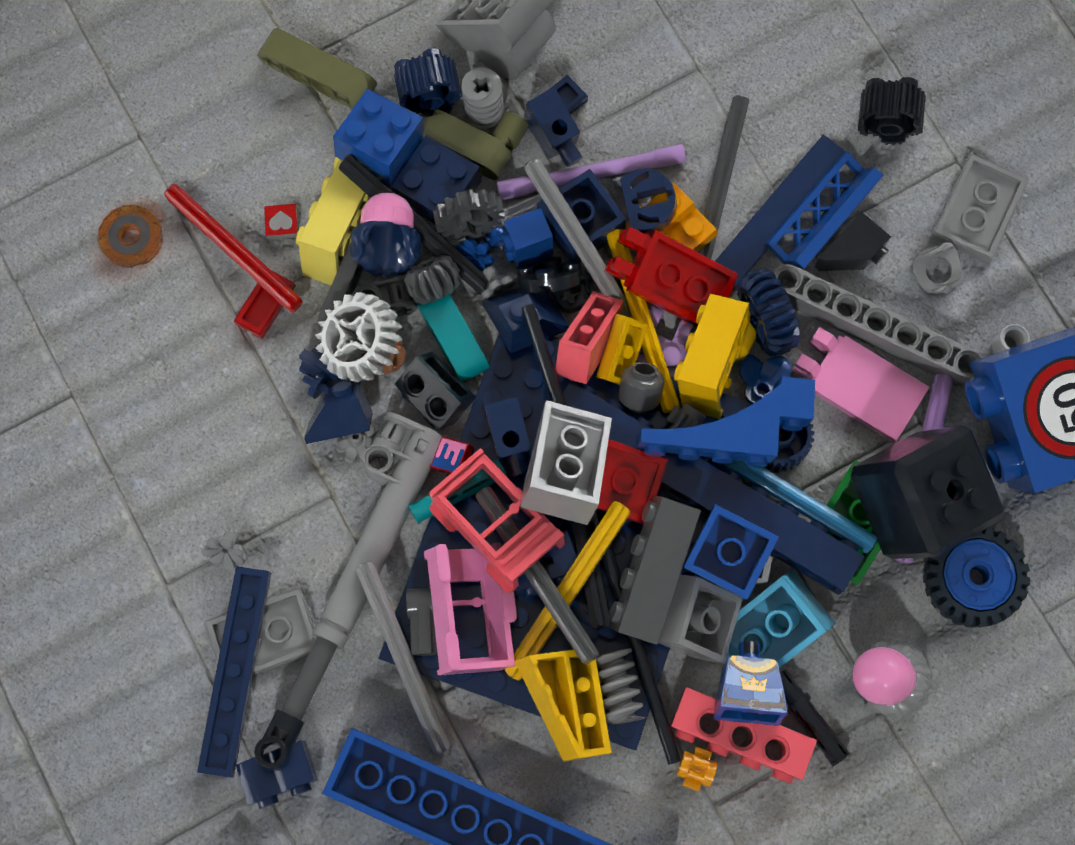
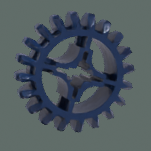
(769, 312)

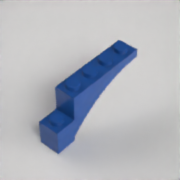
(744, 436)

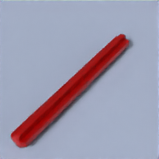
(233, 248)

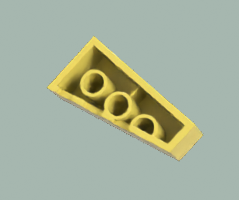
(330, 226)

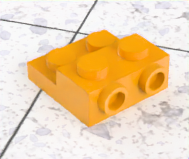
(688, 224)

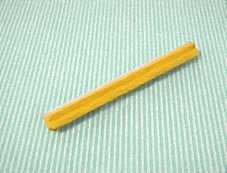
(650, 344)
(573, 582)

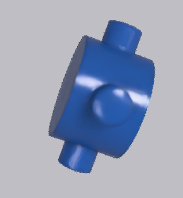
(494, 237)

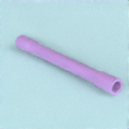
(658, 158)

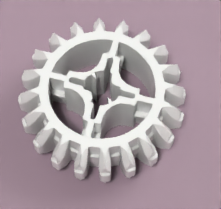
(374, 329)

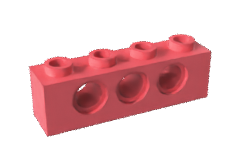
(795, 746)

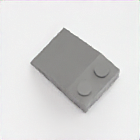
(567, 463)

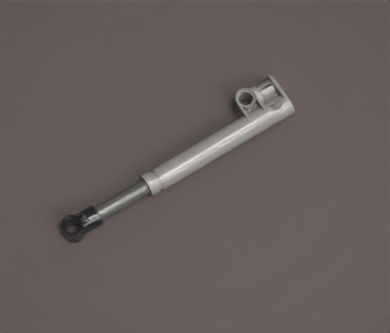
(409, 454)

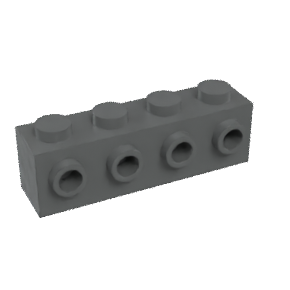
(654, 569)

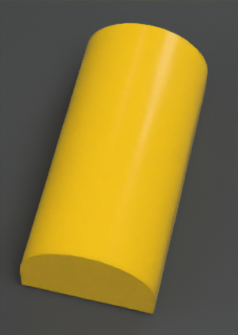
(621, 347)

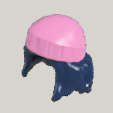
(386, 236)

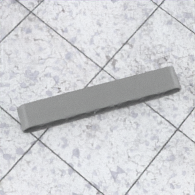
(890, 323)

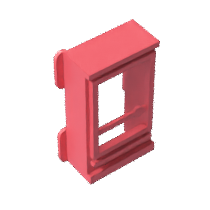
(516, 554)

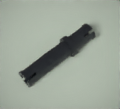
(812, 721)

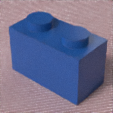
(527, 239)

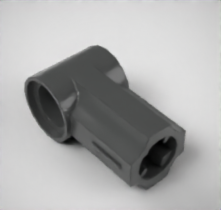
(421, 621)

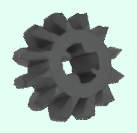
(432, 279)

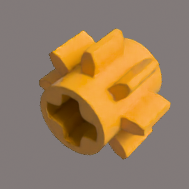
(697, 768)

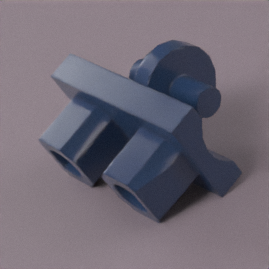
(316, 373)

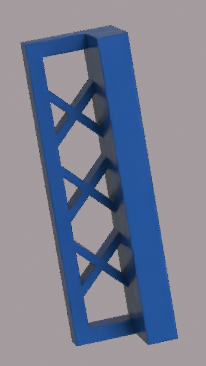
(834, 216)

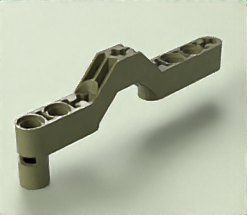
(348, 83)

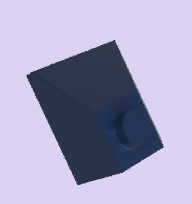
(510, 322)

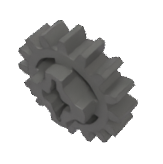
(469, 214)

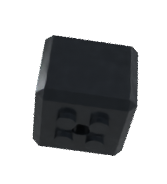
(927, 493)

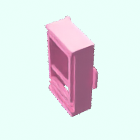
(499, 609)

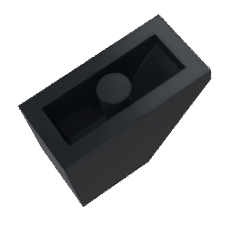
(855, 247)

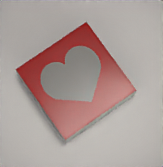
(281, 221)

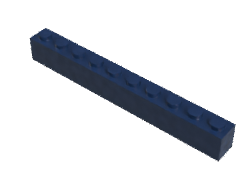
(701, 485)

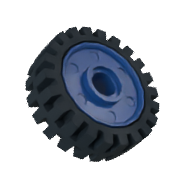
(1001, 587)

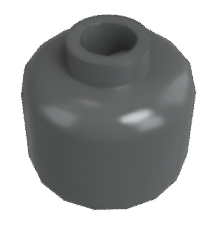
(641, 387)

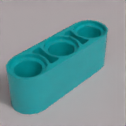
(454, 338)

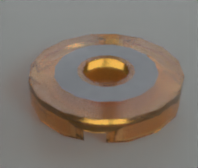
(126, 219)

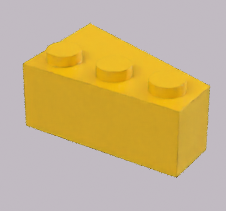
(712, 353)
(568, 702)

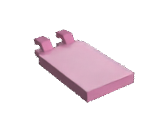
(862, 384)

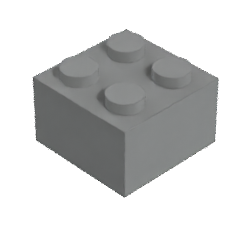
(700, 619)

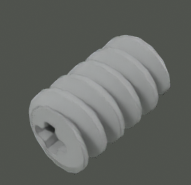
(483, 98)
(617, 687)

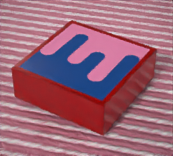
(450, 455)

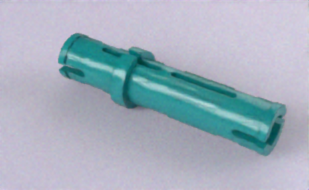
(421, 508)

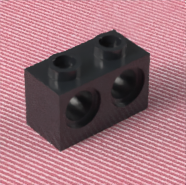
(439, 385)

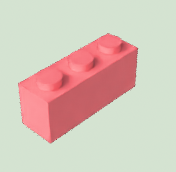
(586, 338)

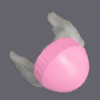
(893, 679)

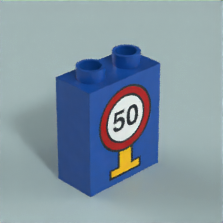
(1029, 410)

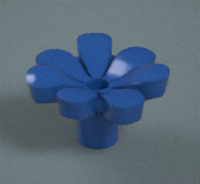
(477, 253)

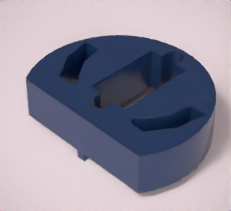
(648, 184)

